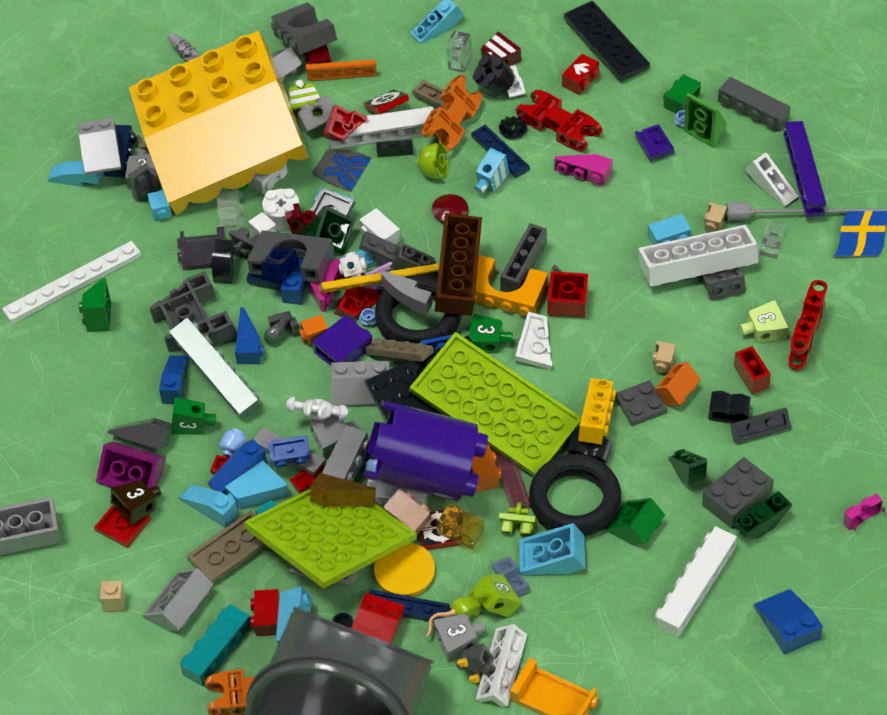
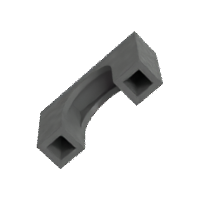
(303, 39)
(316, 250)

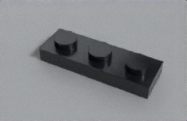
(760, 425)

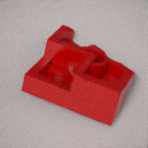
(342, 123)
(355, 301)

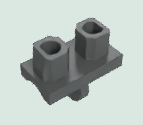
(243, 244)

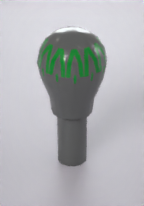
(274, 333)

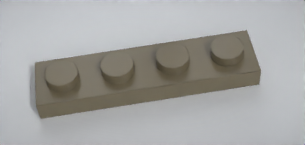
(399, 350)

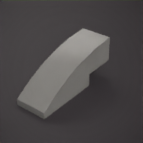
(407, 292)

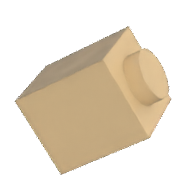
(112, 596)

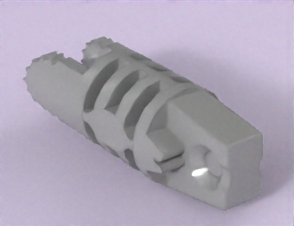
(183, 47)

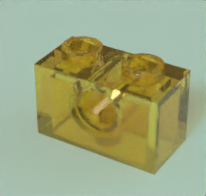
(450, 522)

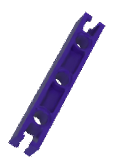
(804, 169)

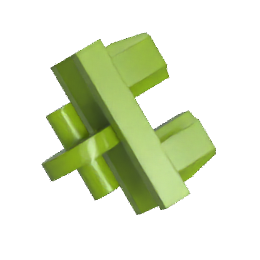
(526, 522)

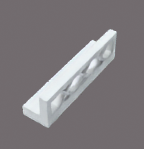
(505, 664)

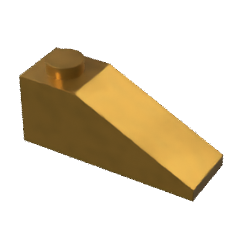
(338, 492)

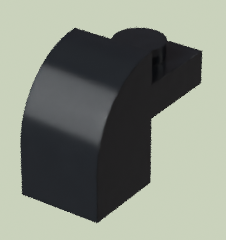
(223, 261)

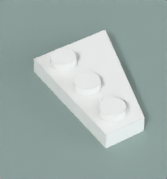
(534, 342)

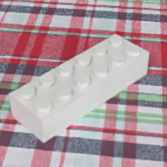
(698, 255)

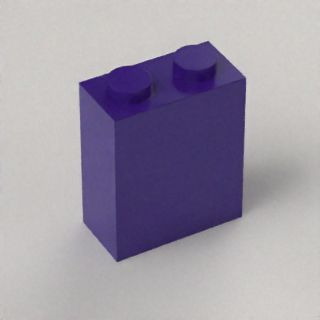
(342, 342)

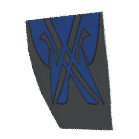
(342, 168)

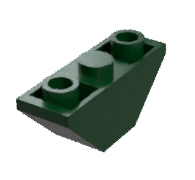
(689, 466)
(763, 516)

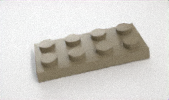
(226, 550)

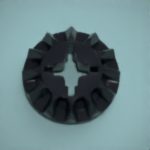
(519, 130)

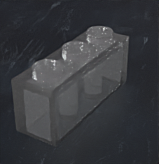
(230, 210)

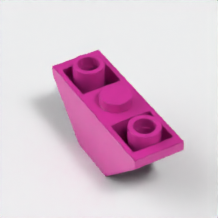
(332, 273)

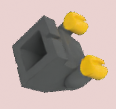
(476, 660)

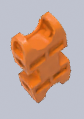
(458, 107)
(225, 683)

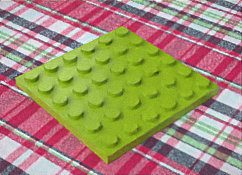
(329, 540)

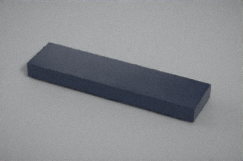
(488, 139)
(414, 607)

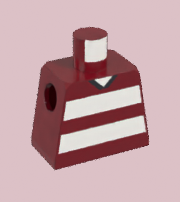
(503, 47)

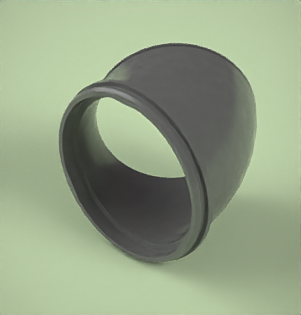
(336, 672)

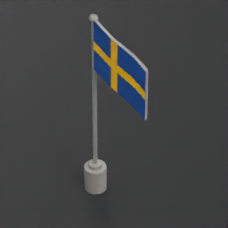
(860, 233)

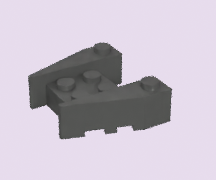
(186, 303)

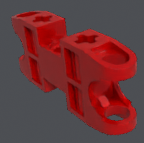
(568, 127)
(807, 325)

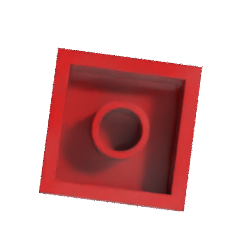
(567, 294)

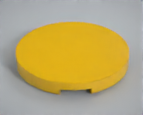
(405, 570)

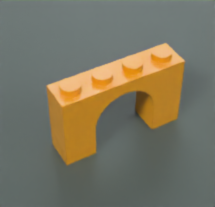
(519, 301)

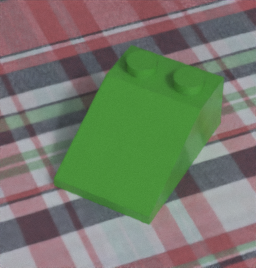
(703, 121)

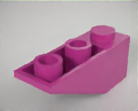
(586, 167)

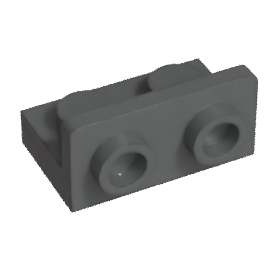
(143, 181)
(724, 283)

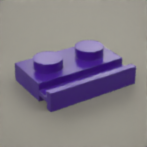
(654, 142)

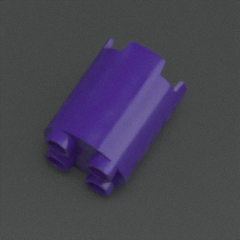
(426, 452)

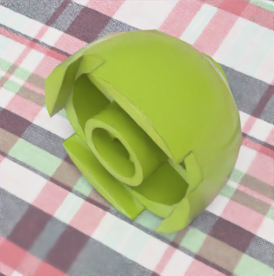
(433, 161)

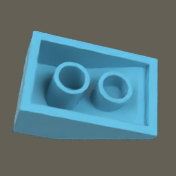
(552, 552)

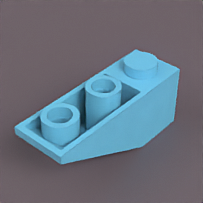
(440, 19)

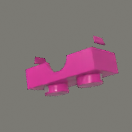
(866, 509)

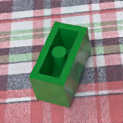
(676, 97)

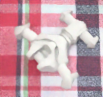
(317, 408)

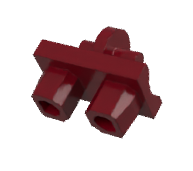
(297, 220)

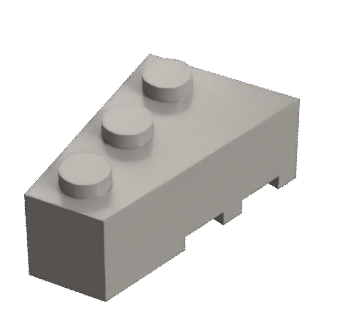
(348, 454)

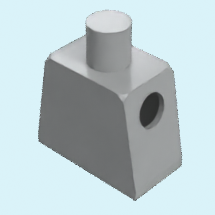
(327, 433)

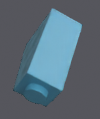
(257, 487)

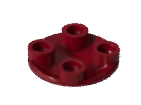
(449, 204)

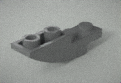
(400, 256)

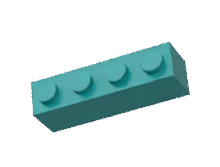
(215, 644)

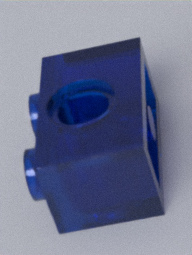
(279, 264)

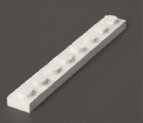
(71, 282)

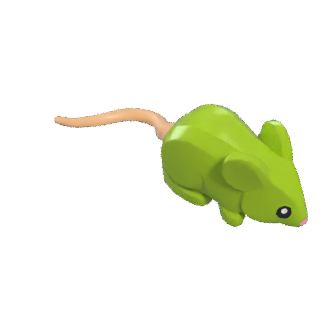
(463, 605)

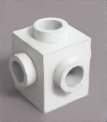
(359, 265)

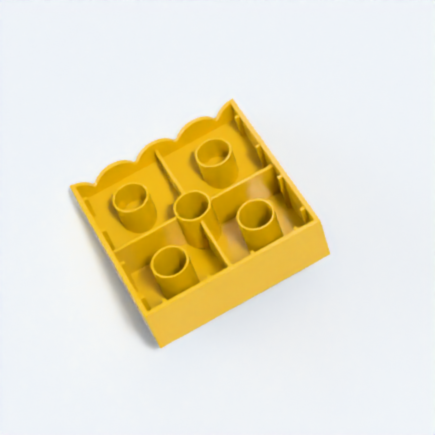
(217, 121)

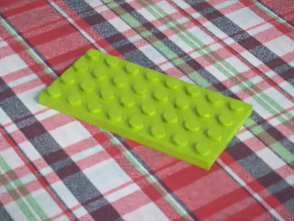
(512, 411)

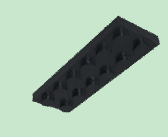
(606, 41)

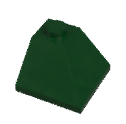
(332, 225)

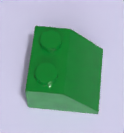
(96, 307)
(636, 521)

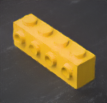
(597, 411)

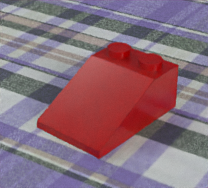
(378, 618)

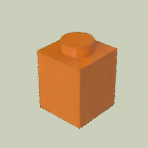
(312, 329)

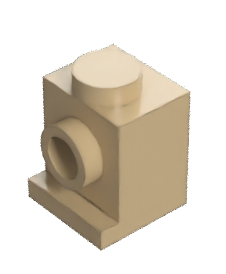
(715, 217)
(664, 357)

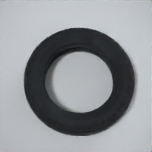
(393, 331)
(575, 466)

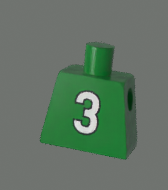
(488, 333)
(190, 417)

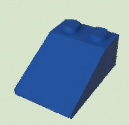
(789, 621)

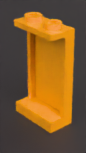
(550, 694)

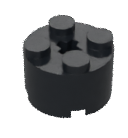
(493, 75)

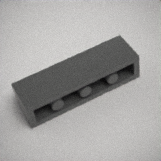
(754, 104)
(523, 258)

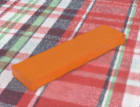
(341, 70)

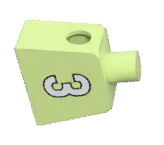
(765, 323)

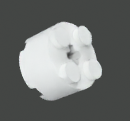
(277, 203)

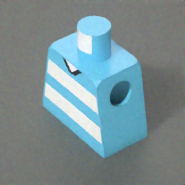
(491, 171)

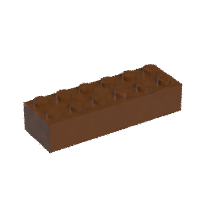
(458, 264)

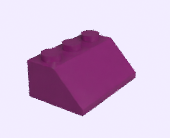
(127, 464)

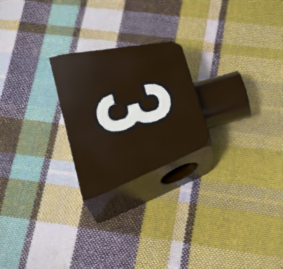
(134, 500)

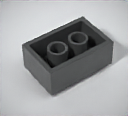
(737, 491)

